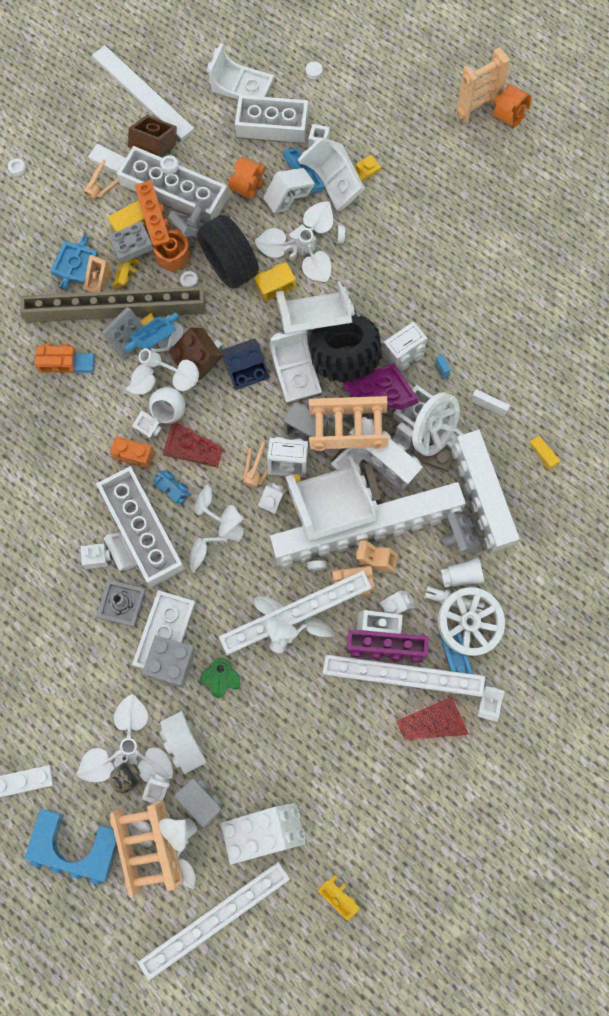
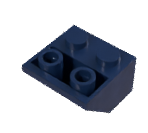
(245, 363)

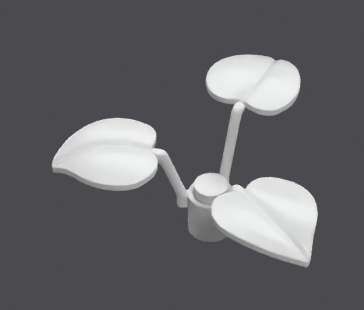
(318, 218)
(142, 378)
(227, 530)
(284, 633)
(129, 715)
(177, 834)

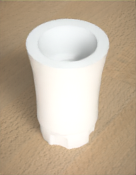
(463, 574)

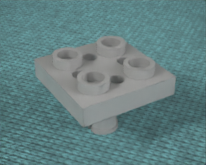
(188, 224)
(131, 242)
(120, 330)
(463, 533)
(114, 601)

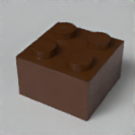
(152, 135)
(198, 348)

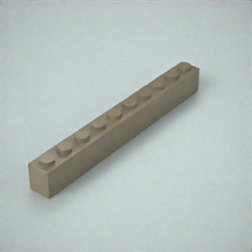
(111, 303)

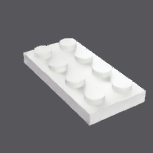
(166, 619)

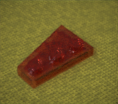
(188, 446)
(433, 722)

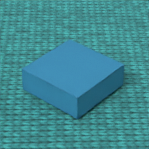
(84, 362)
(442, 366)

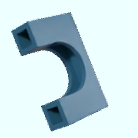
(44, 850)

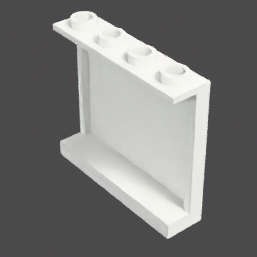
(315, 310)
(333, 501)

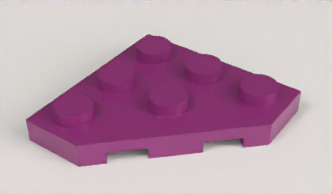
(384, 382)

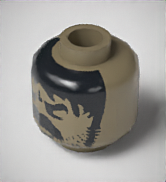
(124, 777)

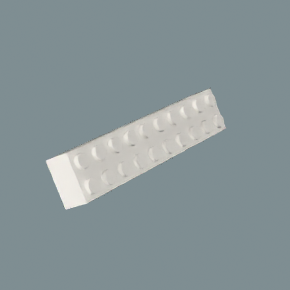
(392, 518)

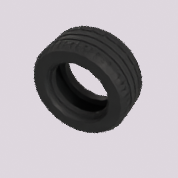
(228, 251)

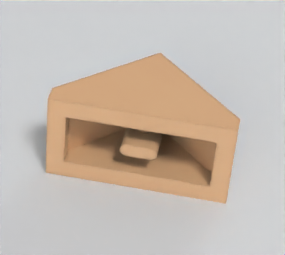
(96, 274)

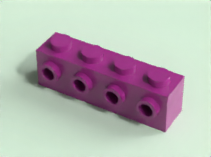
(387, 644)

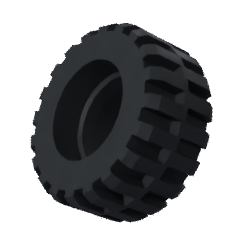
(346, 363)

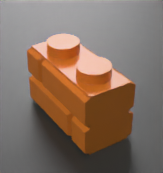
(55, 358)
(132, 452)

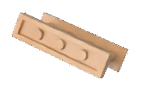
(469, 83)
(354, 406)
(166, 853)

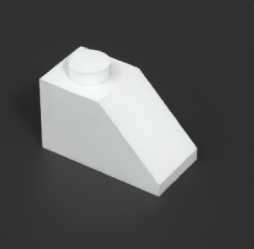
(379, 622)

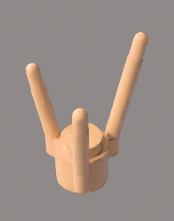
(93, 190)
(252, 477)

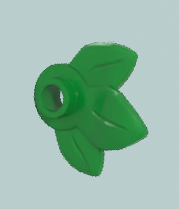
(219, 680)

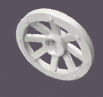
(431, 420)
(475, 621)

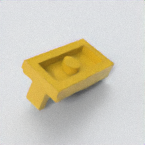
(367, 167)
(121, 278)
(340, 901)

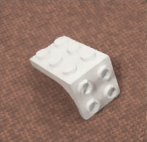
(234, 79)
(335, 170)
(294, 366)
(263, 833)

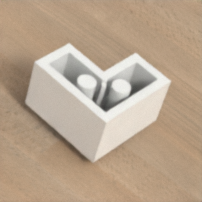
(287, 187)
(182, 743)

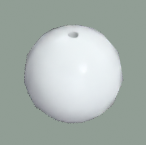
(167, 405)

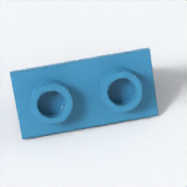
(178, 490)

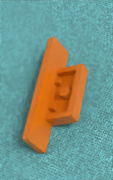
(153, 213)

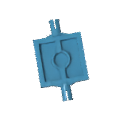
(72, 262)
(152, 333)

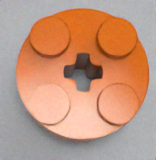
(512, 105)
(246, 177)
(173, 254)

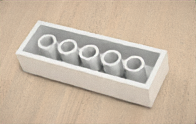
(175, 190)
(484, 491)
(140, 527)

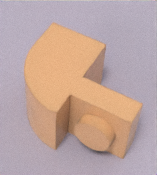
(379, 558)

